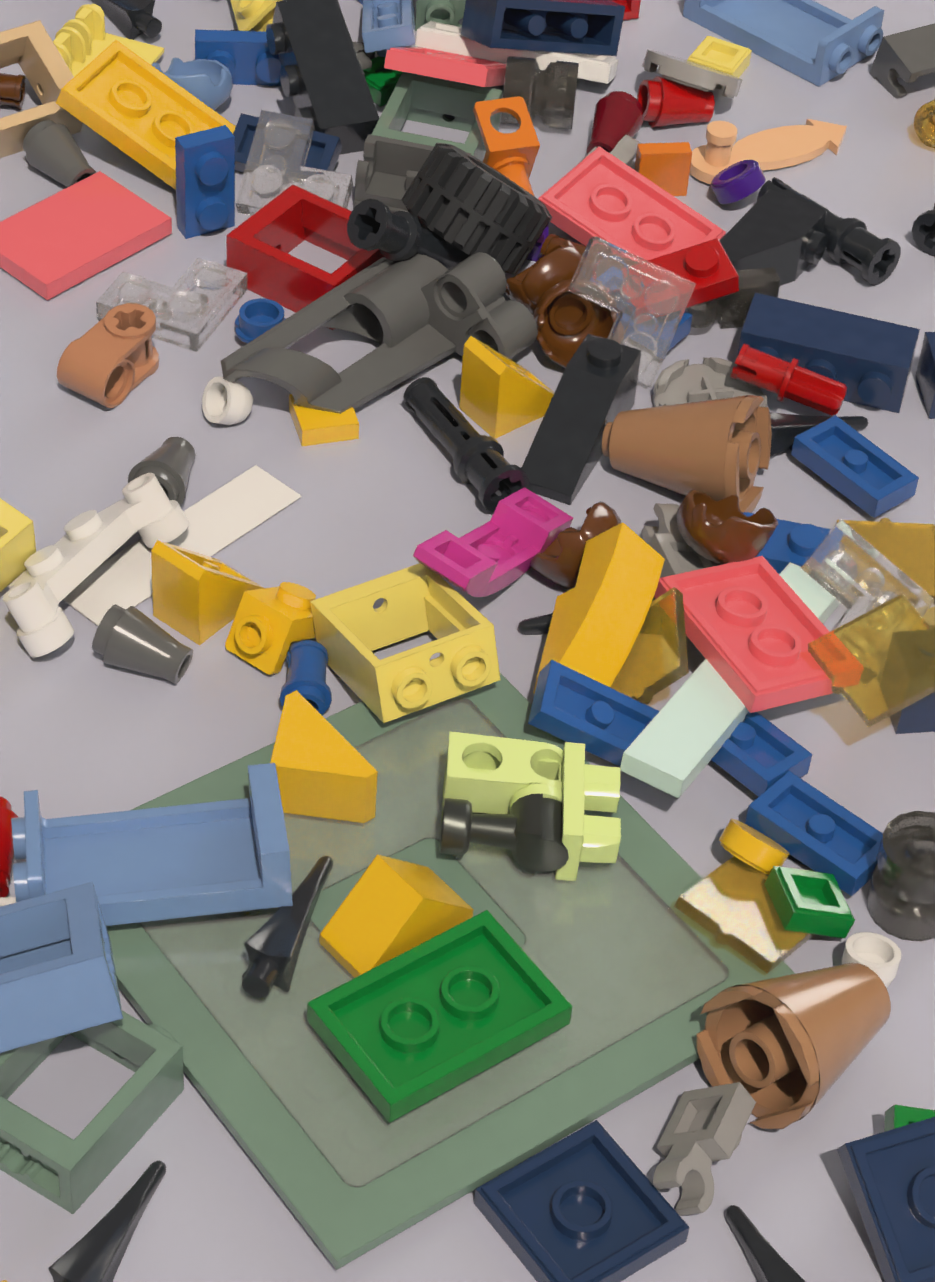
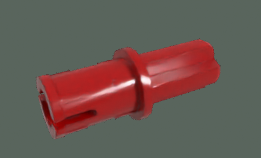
(789, 380)

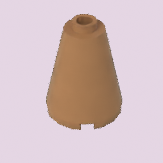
(695, 446)
(791, 1036)

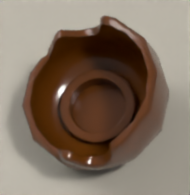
(548, 271)
(565, 321)
(720, 528)
(564, 555)

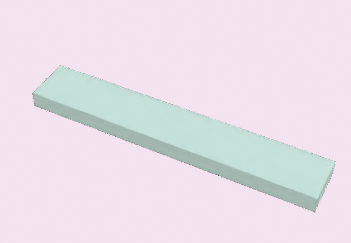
(703, 712)

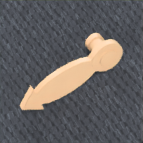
(770, 148)

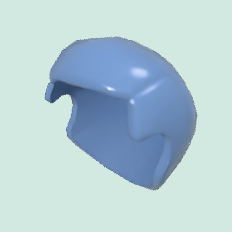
(202, 78)

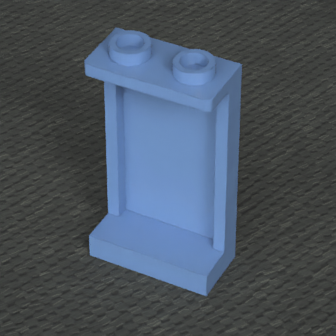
(793, 33)
(163, 858)

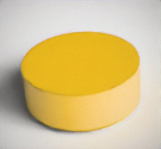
(752, 846)

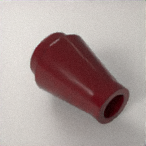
(614, 118)

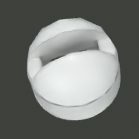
(226, 401)
(874, 952)

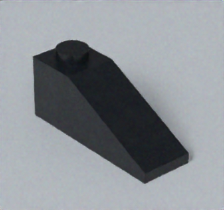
(778, 235)
(589, 395)

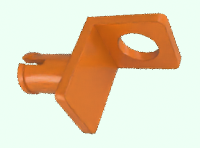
(509, 152)

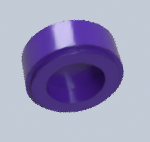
(737, 181)

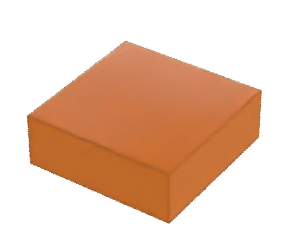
(665, 165)

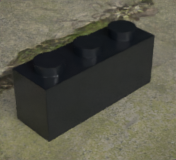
(322, 70)

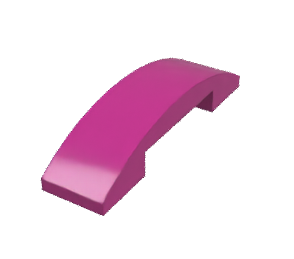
(497, 550)

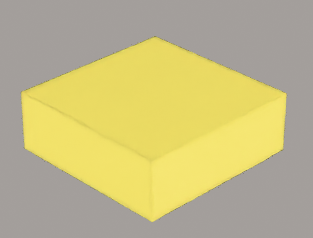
(722, 56)

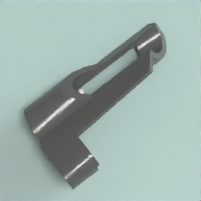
(406, 306)

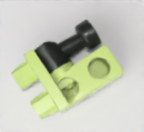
(530, 801)

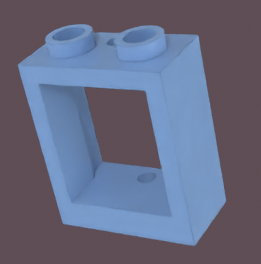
(55, 967)

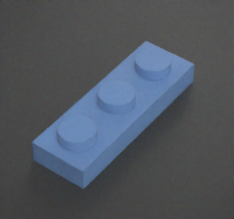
(387, 25)

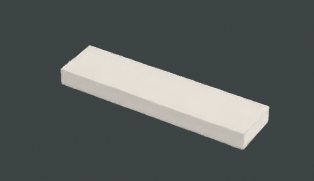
(449, 39)

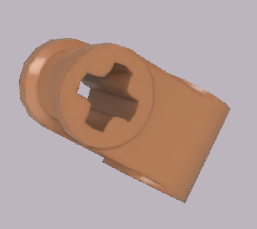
(111, 356)

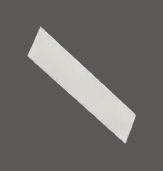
(213, 526)

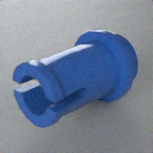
(308, 674)

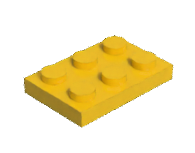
(137, 108)

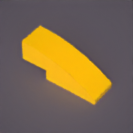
(606, 609)

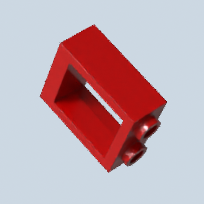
(266, 238)

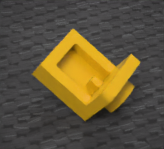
(269, 623)

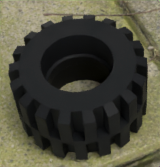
(476, 207)

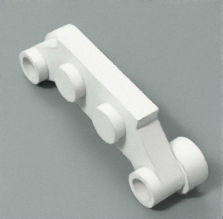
(87, 544)

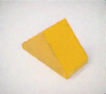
(499, 391)
(195, 591)
(320, 768)
(390, 913)

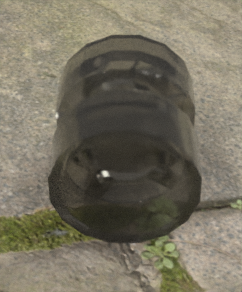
(546, 92)
(904, 878)

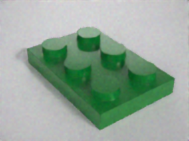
(438, 1015)

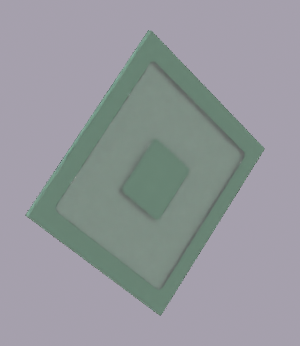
(604, 941)

